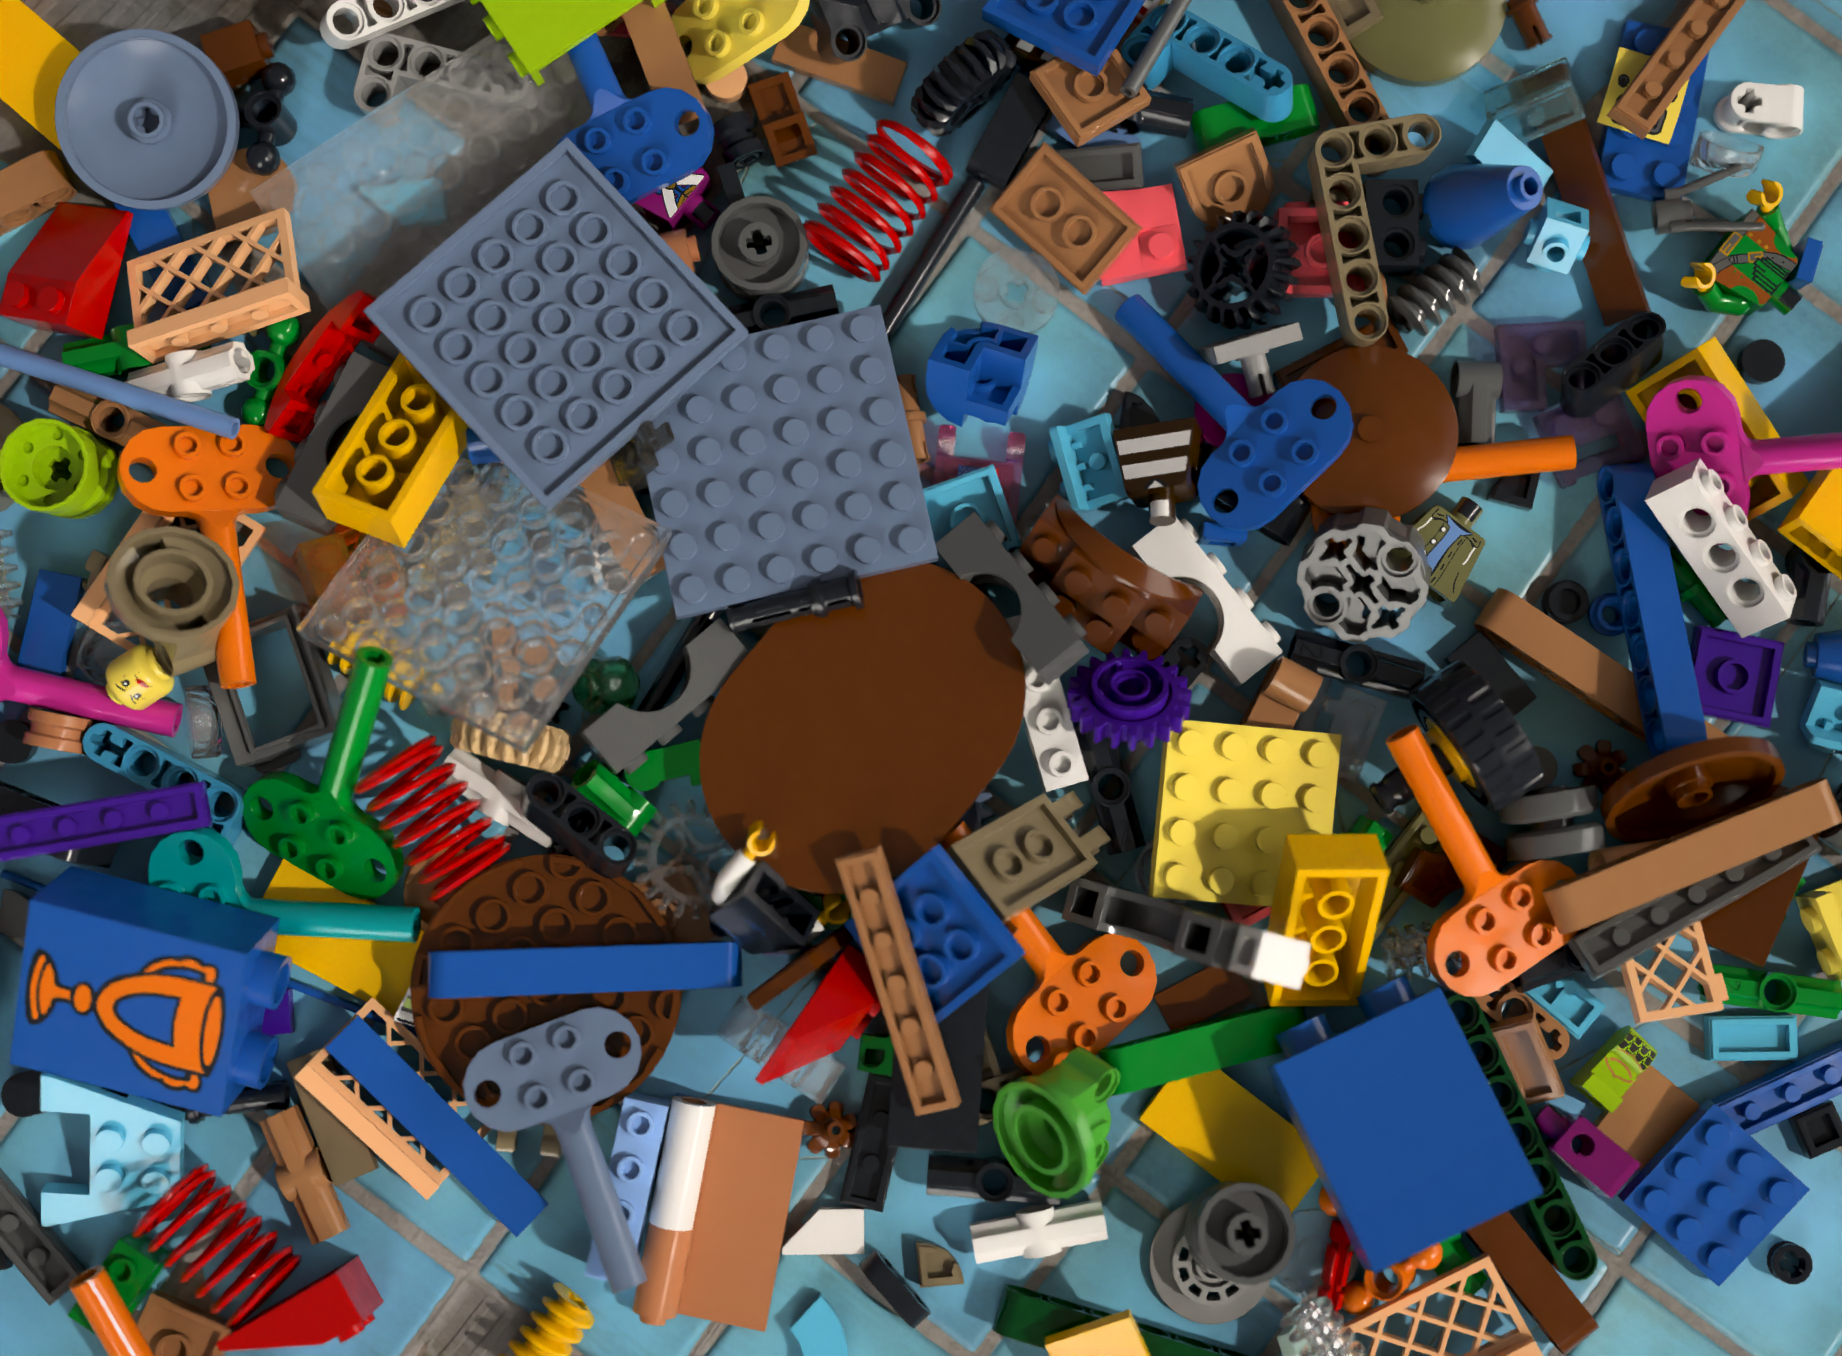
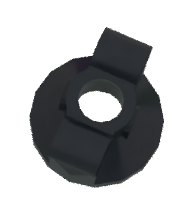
(862, 19)

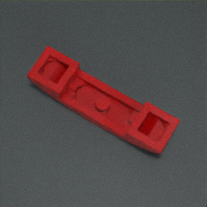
(315, 366)

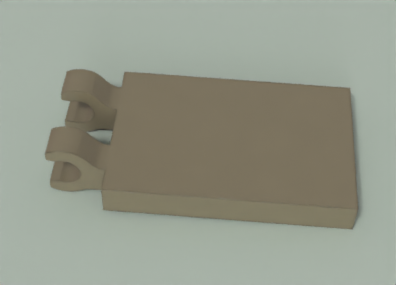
(1027, 854)

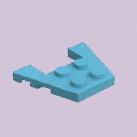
(132, 1151)

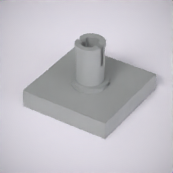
(1251, 351)

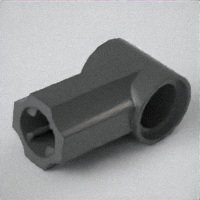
(1475, 391)

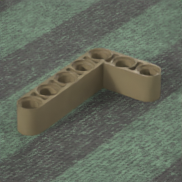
(1354, 218)

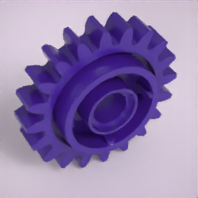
(1129, 699)

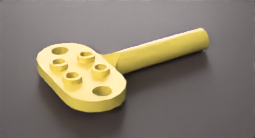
(732, 31)

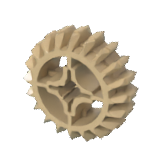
(546, 753)

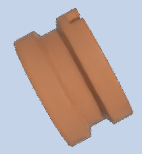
(56, 731)

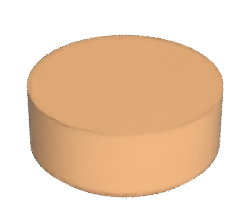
(730, 87)

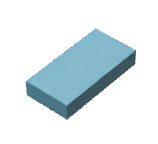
(1499, 146)
(1750, 1037)

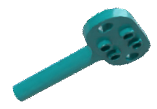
(220, 880)

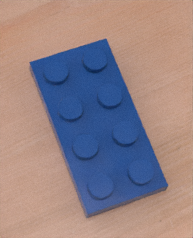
(1648, 166)

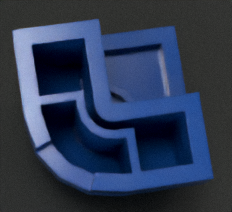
(980, 372)

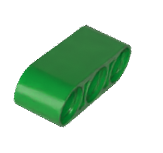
(1227, 120)

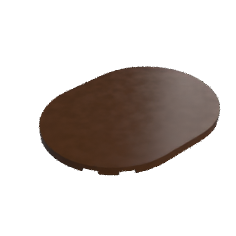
(865, 726)

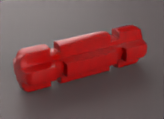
(1336, 1265)

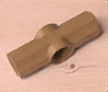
(97, 414)
(304, 1175)

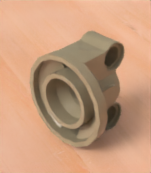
(179, 568)

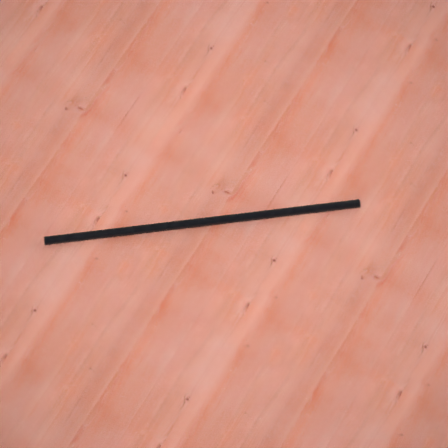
(893, 316)

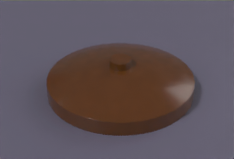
(1400, 433)
(1691, 787)

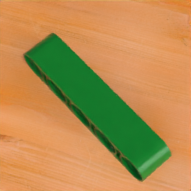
(1200, 1047)

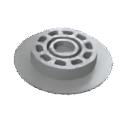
(1174, 1290)

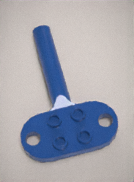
(638, 138)
(1267, 448)

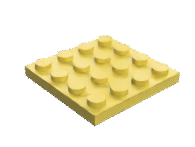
(1230, 803)

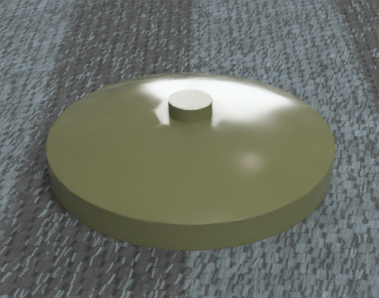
(1429, 39)

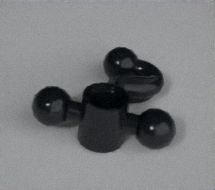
(263, 155)

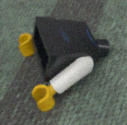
(761, 910)

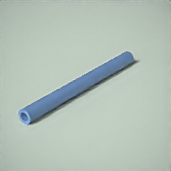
(119, 392)

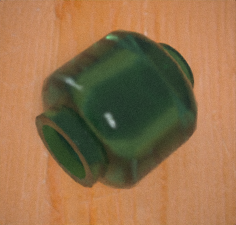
(606, 683)

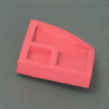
(1159, 244)

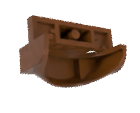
(1106, 586)

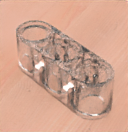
(758, 1036)

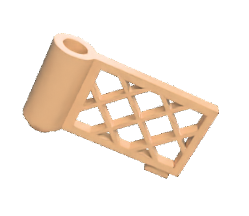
(1712, 983)

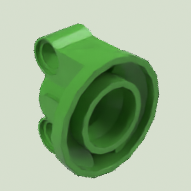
(1057, 1123)

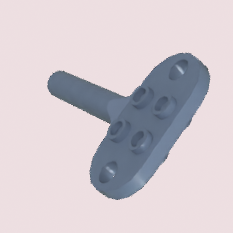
(555, 1079)

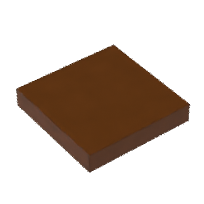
(799, 968)

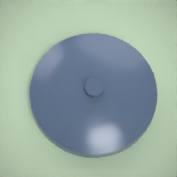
(147, 119)

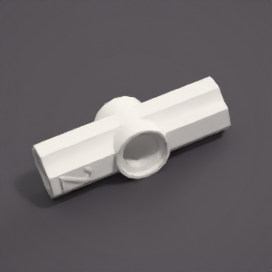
(196, 373)
(498, 793)
(1038, 1231)

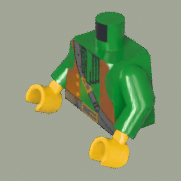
(1749, 265)

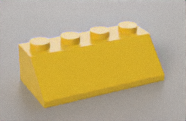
(1712, 361)

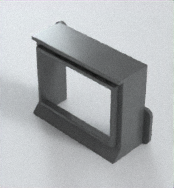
(319, 684)

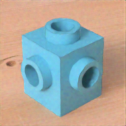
(1557, 236)

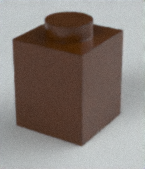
(239, 51)

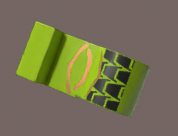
(1614, 1069)

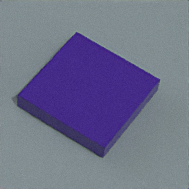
(1736, 675)

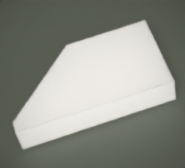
(829, 1232)

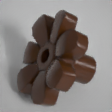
(1600, 765)
(822, 1132)

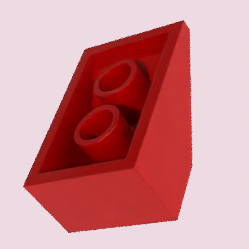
(69, 271)
(828, 1018)
(315, 1314)

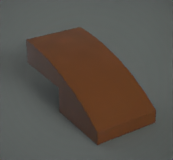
(782, 119)

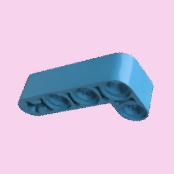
(1217, 63)
(167, 773)

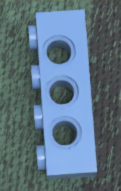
(635, 1165)

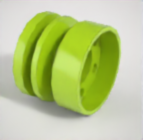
(37, 466)

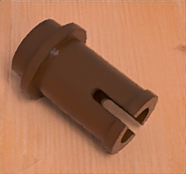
(1528, 22)

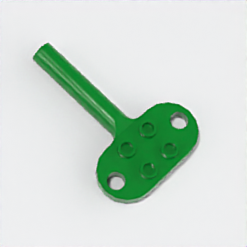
(321, 823)

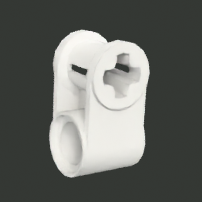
(1762, 110)

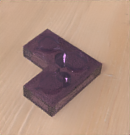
(1526, 353)

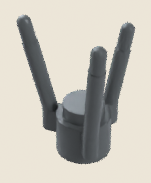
(1676, 216)

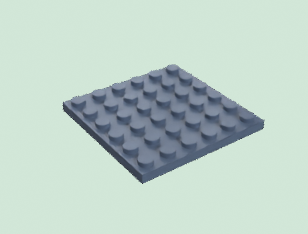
(556, 323)
(790, 467)

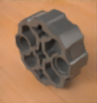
(1394, 580)

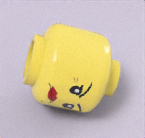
(137, 678)

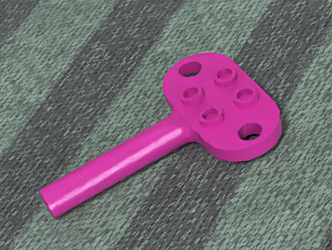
(1717, 437)
(79, 697)

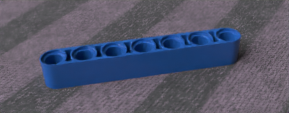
(1650, 609)
(584, 969)

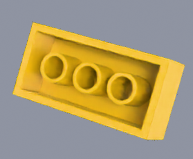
(393, 458)
(1332, 899)

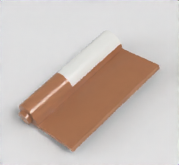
(718, 1214)

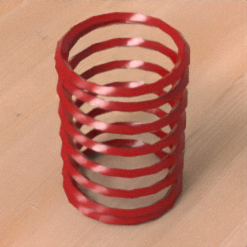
(830, 242)
(475, 858)
(174, 1197)

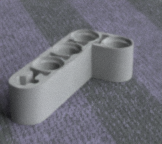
(403, 73)

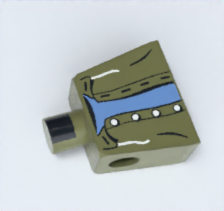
(1449, 547)

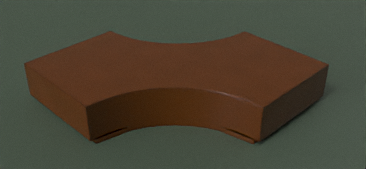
(1432, 877)

